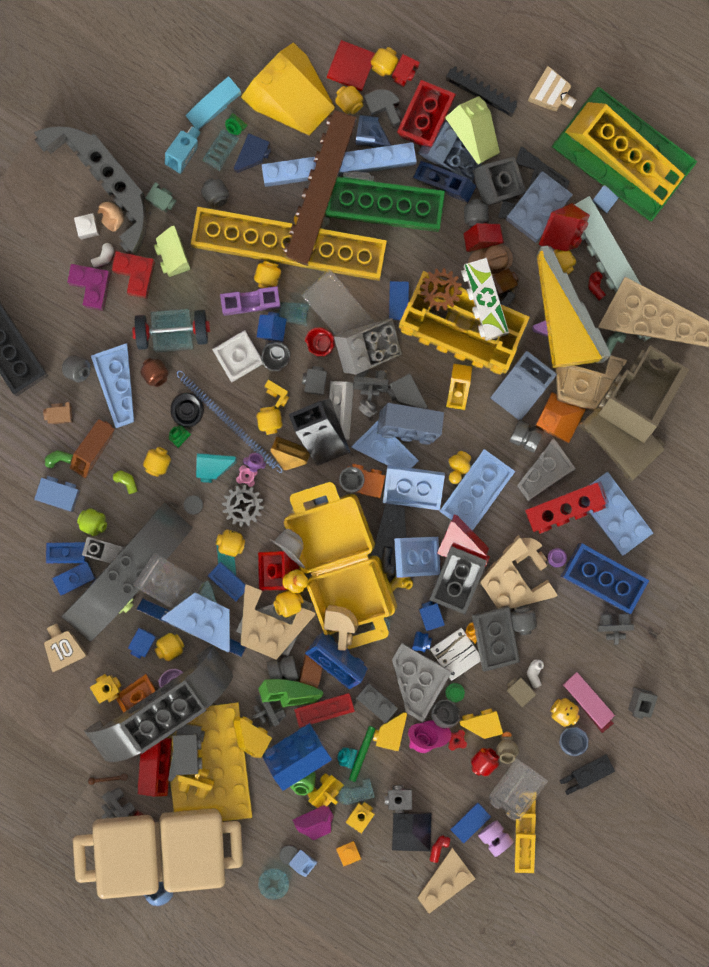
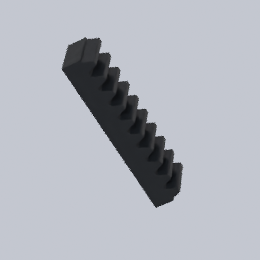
(476, 90)

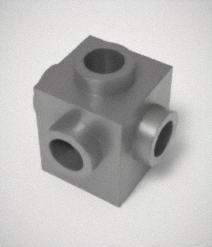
(404, 804)

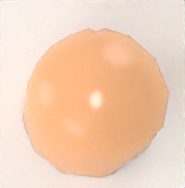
(112, 215)

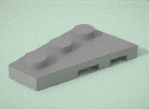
(546, 471)

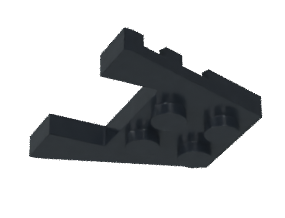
(532, 162)

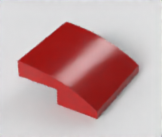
(351, 65)

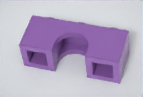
(250, 301)

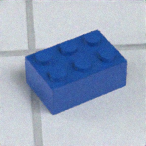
(296, 757)

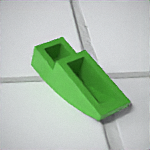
(289, 692)

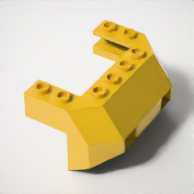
(460, 330)

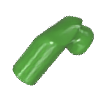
(57, 456)

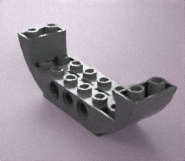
(89, 149)
(163, 710)

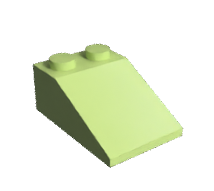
(475, 129)
(172, 252)

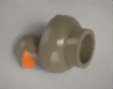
(507, 748)

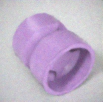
(489, 835)

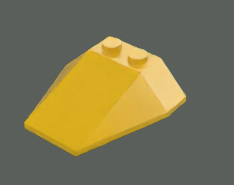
(290, 92)

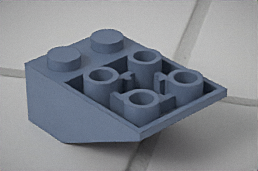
(450, 153)
(523, 385)

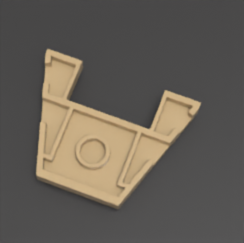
(584, 386)
(507, 585)
(265, 632)

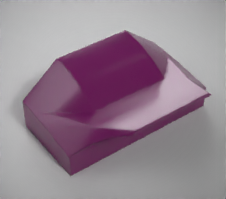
(315, 823)

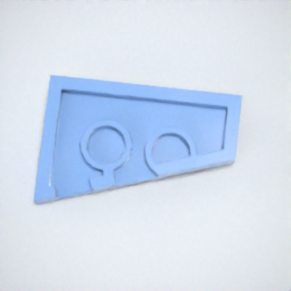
(385, 450)

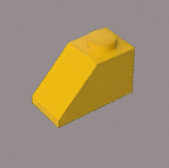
(459, 386)
(391, 732)

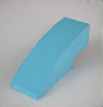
(213, 103)

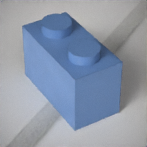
(57, 494)

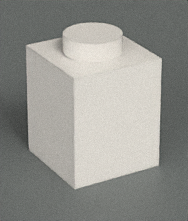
(86, 226)

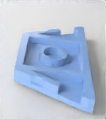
(202, 619)

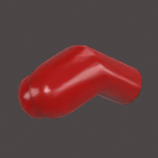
(594, 285)
(437, 847)

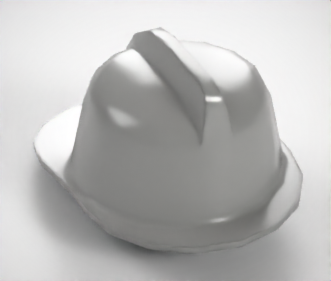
(291, 544)

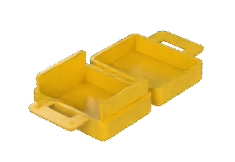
(337, 557)

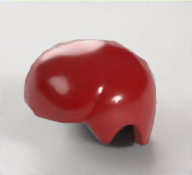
(320, 341)

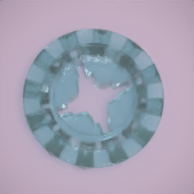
(264, 882)

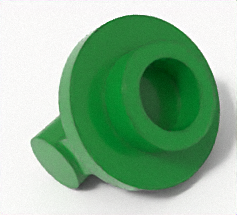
(235, 125)
(178, 435)

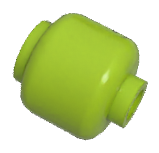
(92, 522)

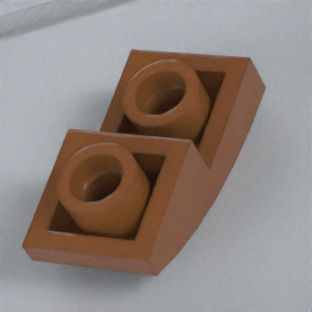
(310, 672)

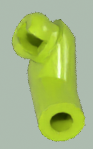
(127, 479)

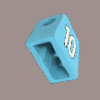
(182, 149)

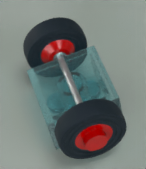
(171, 330)

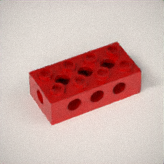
(540, 521)

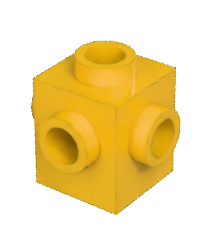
(99, 688)

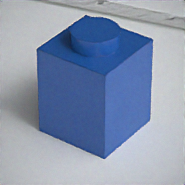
(271, 327)
(431, 615)
(142, 643)

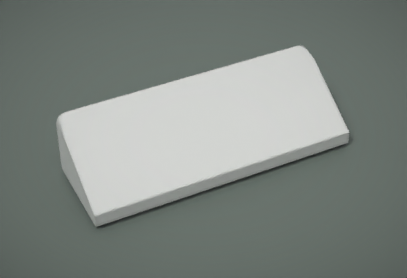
(341, 397)

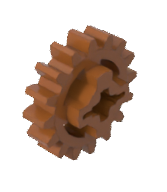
(448, 300)

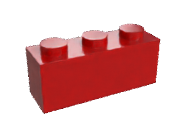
(154, 769)

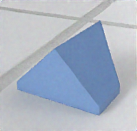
(371, 133)

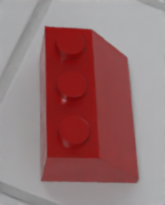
(425, 114)

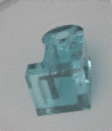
(356, 794)

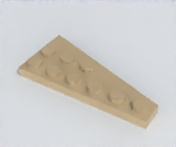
(648, 314)

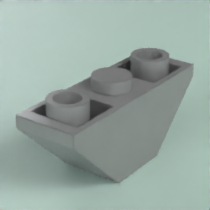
(101, 550)

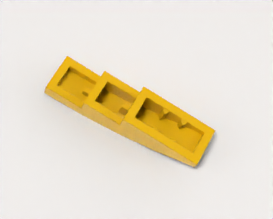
(525, 842)

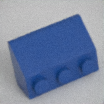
(338, 663)

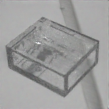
(517, 790)

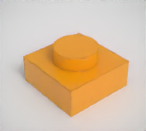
(348, 853)

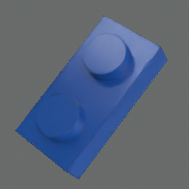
(65, 552)

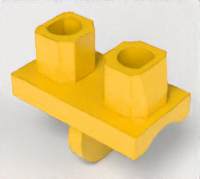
(199, 780)
(326, 793)

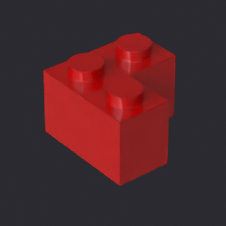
(140, 272)

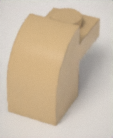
(538, 558)
(341, 620)

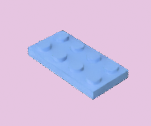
(478, 489)
(619, 518)

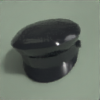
(187, 409)

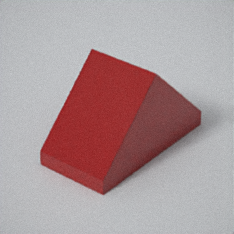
(483, 236)

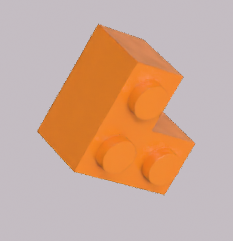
(373, 482)

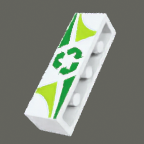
(485, 298)

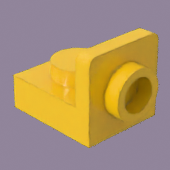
(274, 390)

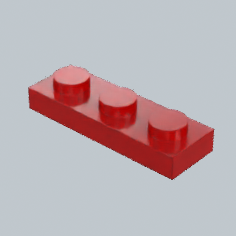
(324, 710)

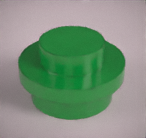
(455, 692)

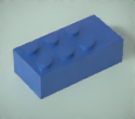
(604, 578)

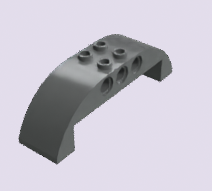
(115, 584)

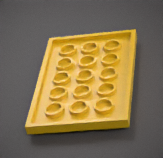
(224, 764)

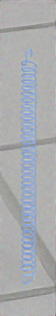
(230, 420)

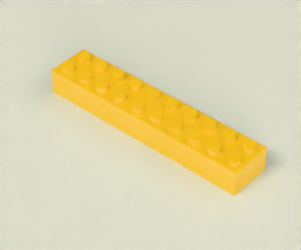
(267, 239)

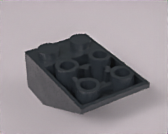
(320, 431)

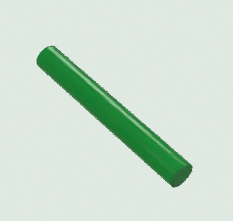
(362, 753)

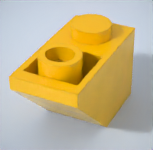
(483, 725)
(250, 738)

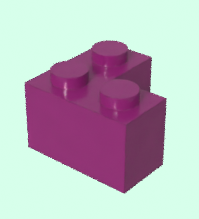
(96, 284)

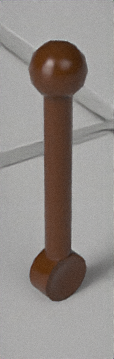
(123, 777)

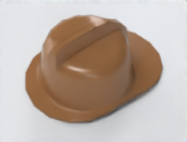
(498, 257)

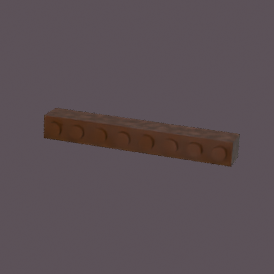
(320, 189)

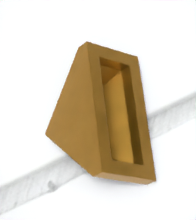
(289, 454)

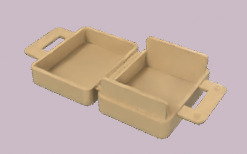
(138, 853)

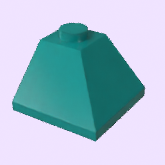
(213, 466)

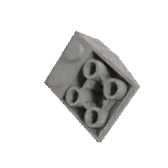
(367, 346)

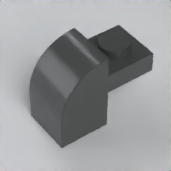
(382, 101)

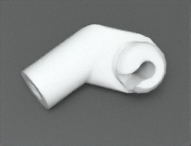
(105, 257)
(533, 672)

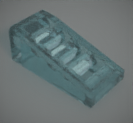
(218, 165)

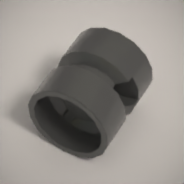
(526, 436)
(351, 479)
(283, 670)

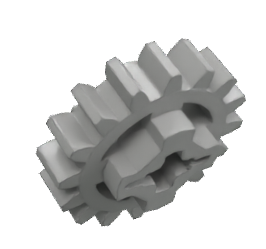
(240, 497)

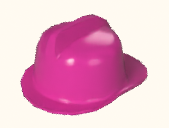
(428, 736)

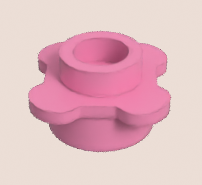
(242, 479)

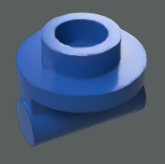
(421, 642)

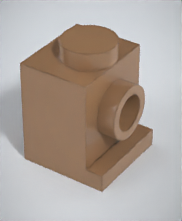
(58, 414)

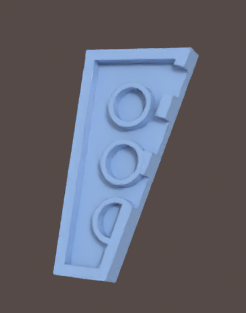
(115, 379)

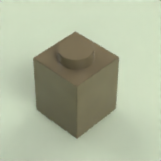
(520, 691)

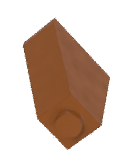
(91, 448)

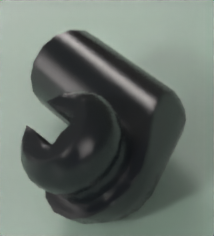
(386, 560)

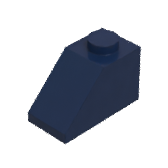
(252, 153)

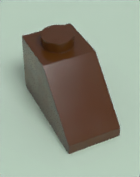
(505, 281)

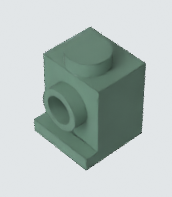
(161, 198)

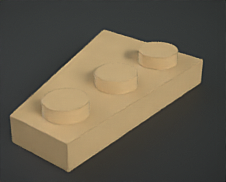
(446, 882)

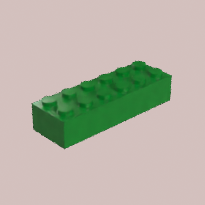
(386, 204)

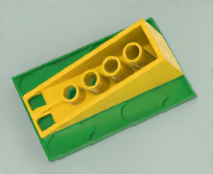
(624, 154)

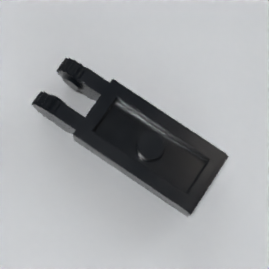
(589, 773)

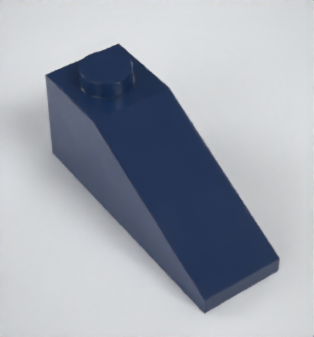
(444, 180)

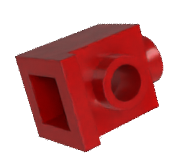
(405, 70)

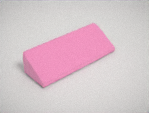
(588, 700)

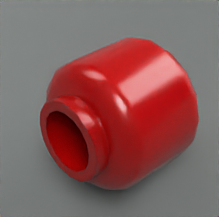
(484, 762)

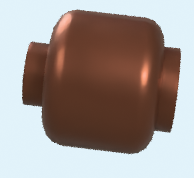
(154, 372)

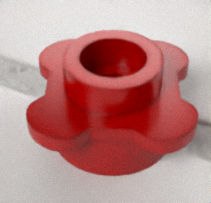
(461, 742)

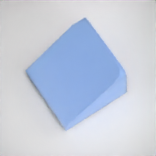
(605, 199)
(302, 863)

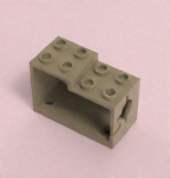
(642, 394)

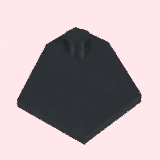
(411, 831)

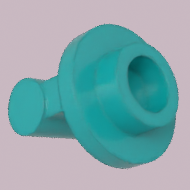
(346, 757)

